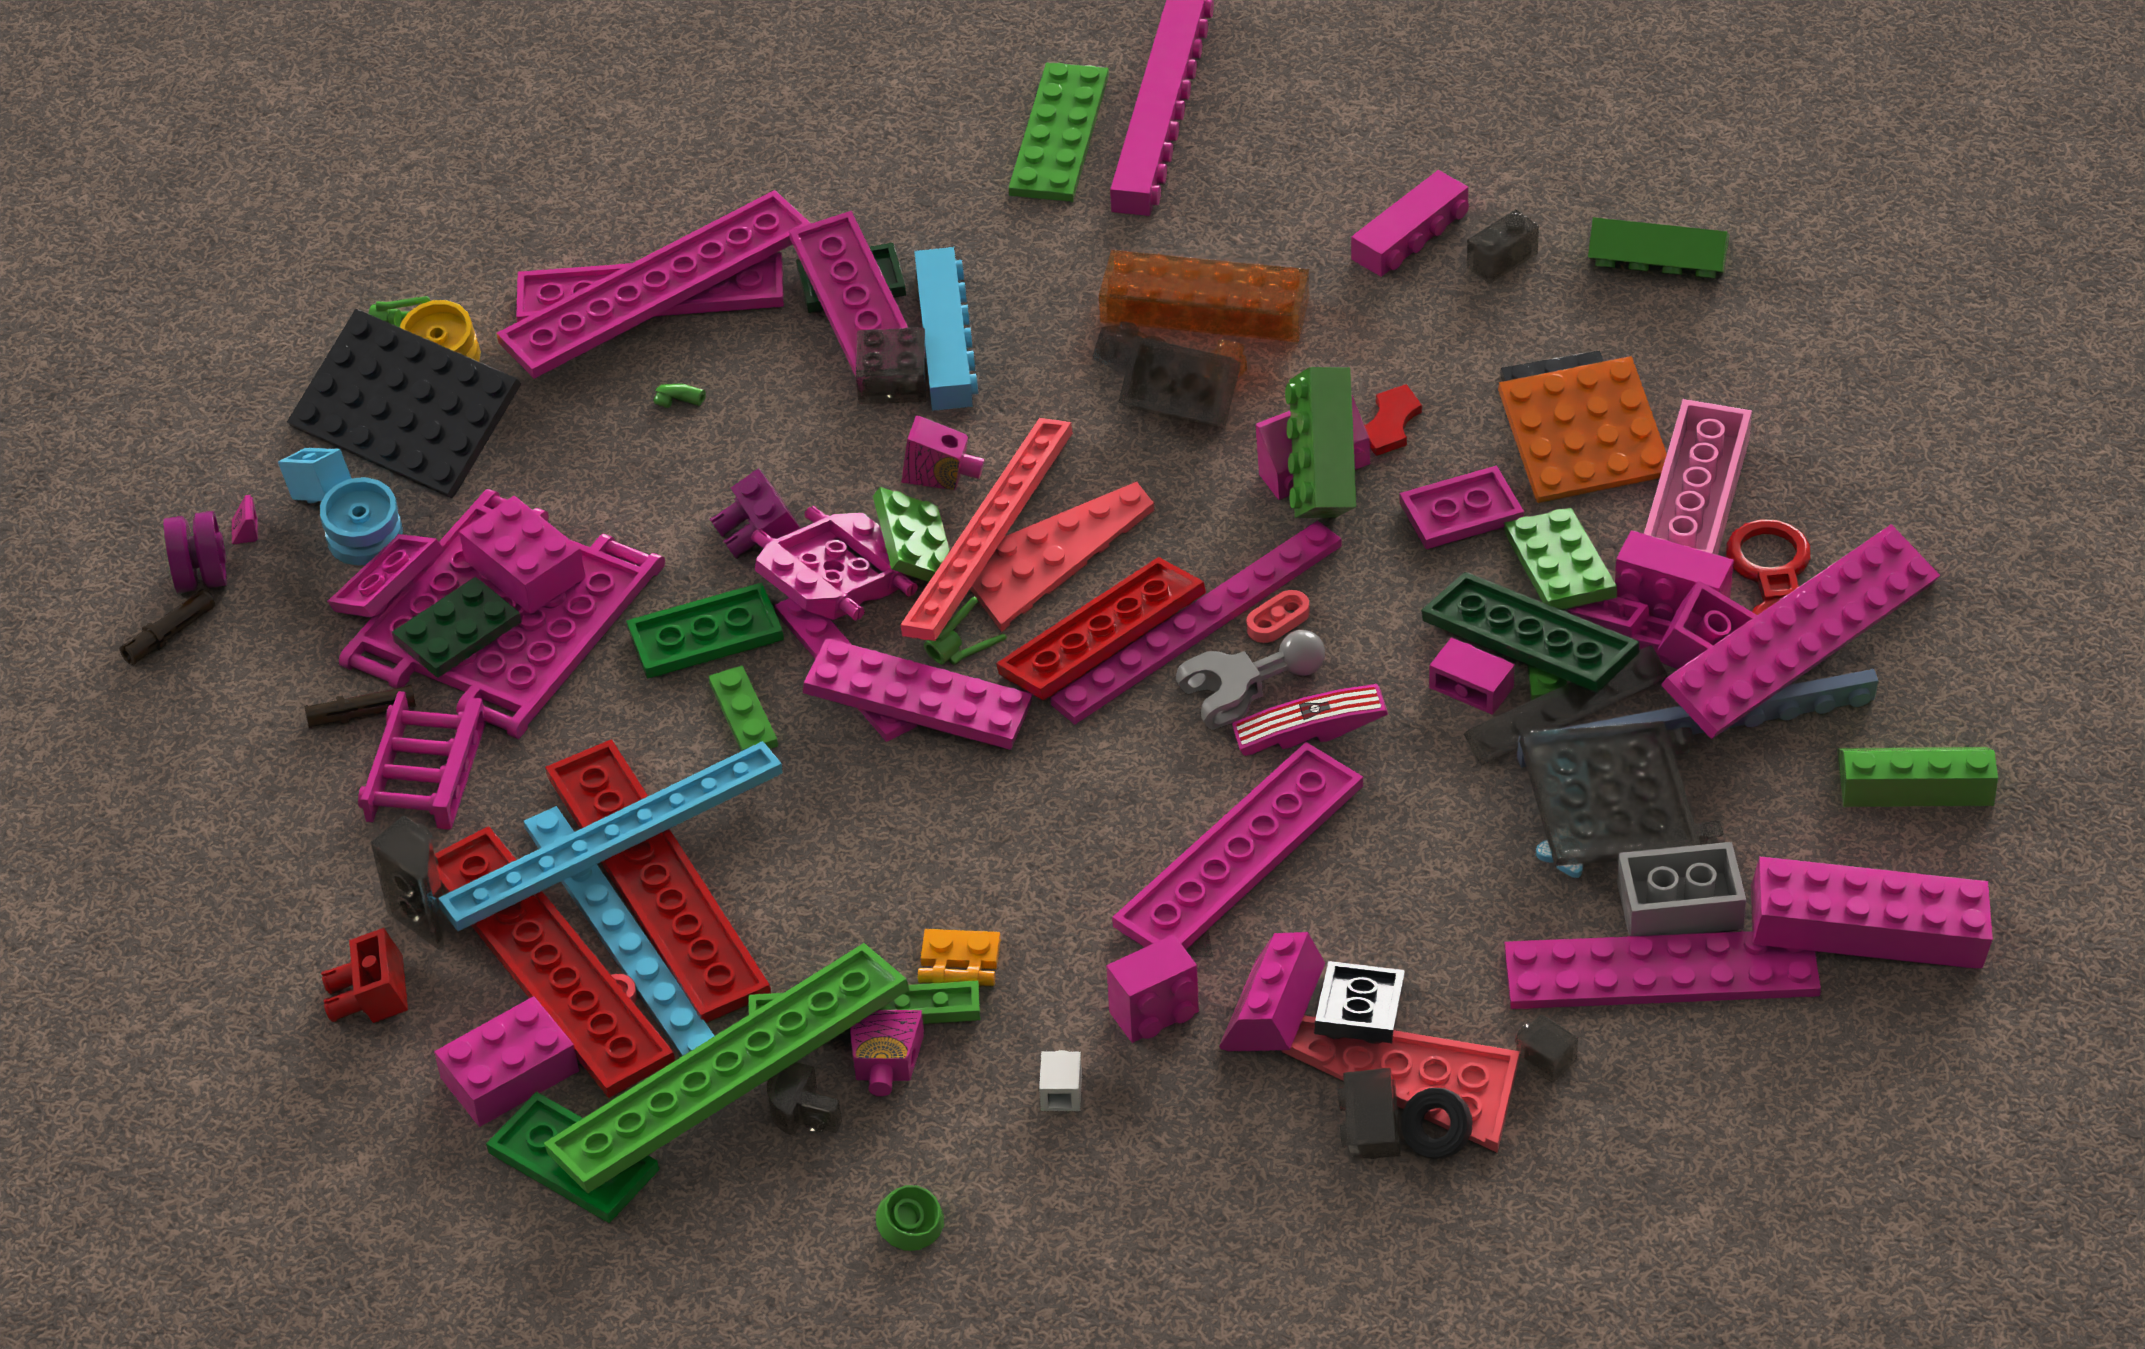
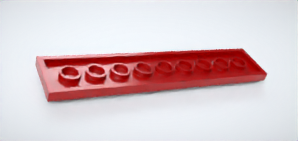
(662, 888)
(561, 972)

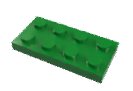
(704, 630)
(523, 1148)

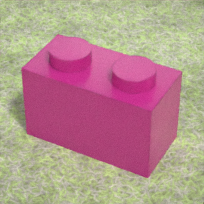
(1471, 676)

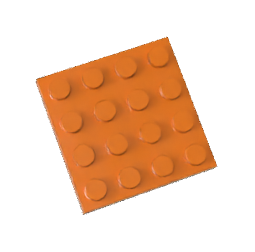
(1583, 429)

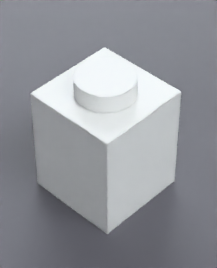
(1060, 1081)

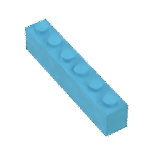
(944, 328)

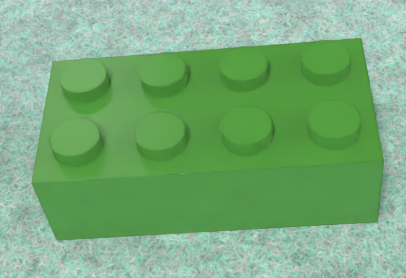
(1321, 442)

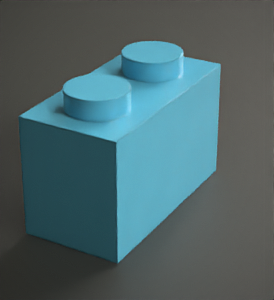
(313, 472)

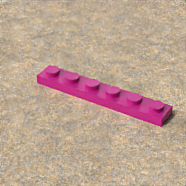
(811, 632)

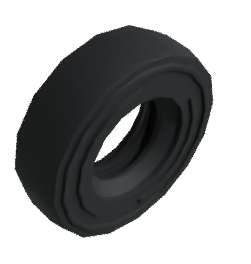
(1413, 1118)

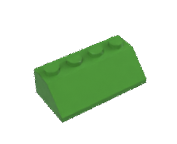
(1658, 245)
(1918, 776)

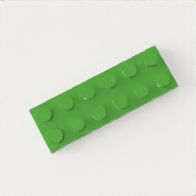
(1059, 132)

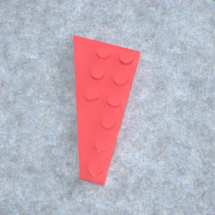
(1053, 550)
(1419, 1062)

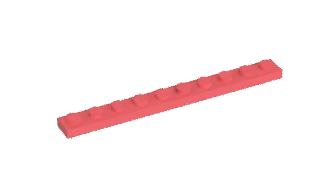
(986, 530)

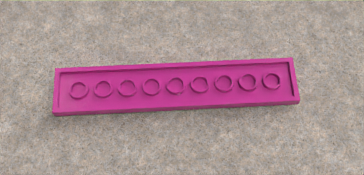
(651, 284)
(1800, 631)

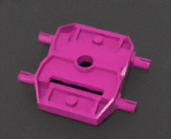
(821, 572)

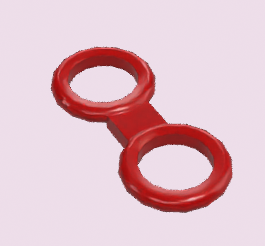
(1772, 582)

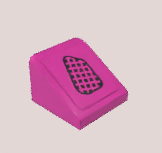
(245, 522)

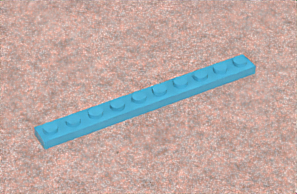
(609, 836)
(626, 942)

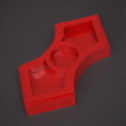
(1395, 410)

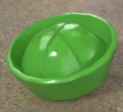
(910, 1218)

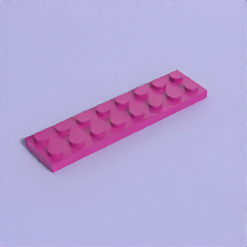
(749, 289)
(1239, 849)
(1655, 970)

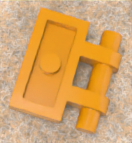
(962, 950)

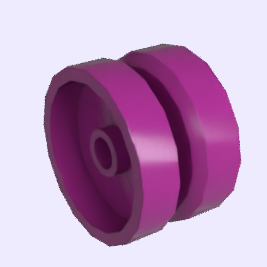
(201, 551)

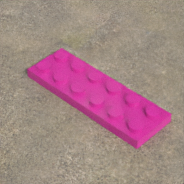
(846, 279)
(917, 693)

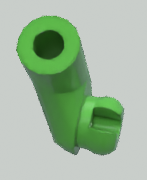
(681, 392)

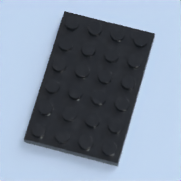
(404, 403)

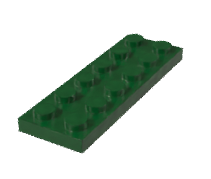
(1531, 631)

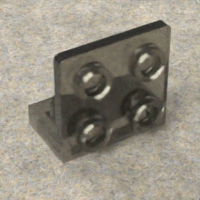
(891, 366)

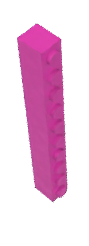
(1160, 106)

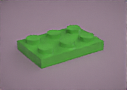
(911, 533)

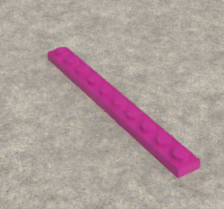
(1195, 622)

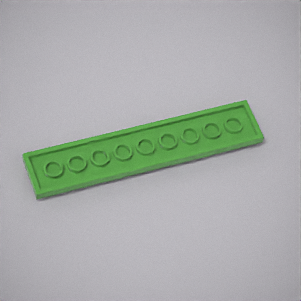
(725, 1067)

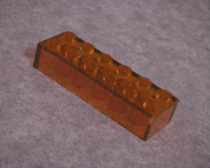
(1204, 295)

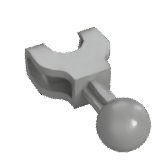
(1239, 679)

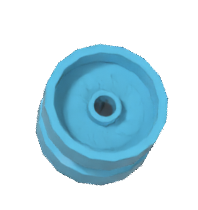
(359, 519)

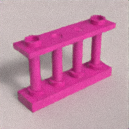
(451, 777)

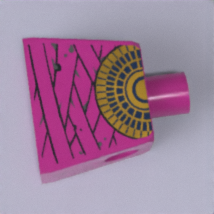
(938, 456)
(886, 1047)

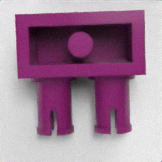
(763, 508)

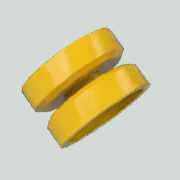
(445, 325)

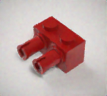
(376, 980)

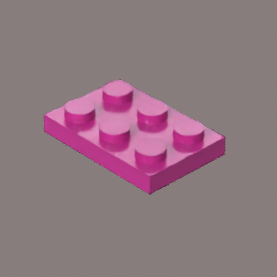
(1460, 507)
(386, 575)

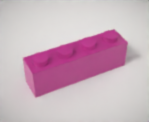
(1409, 223)

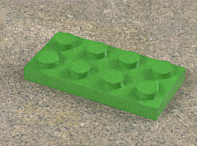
(1560, 559)

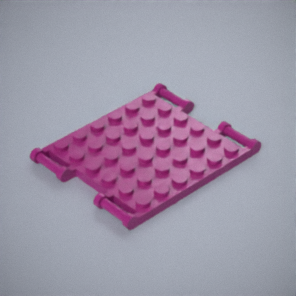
(532, 658)

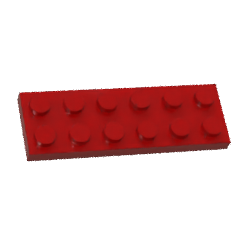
(1100, 628)

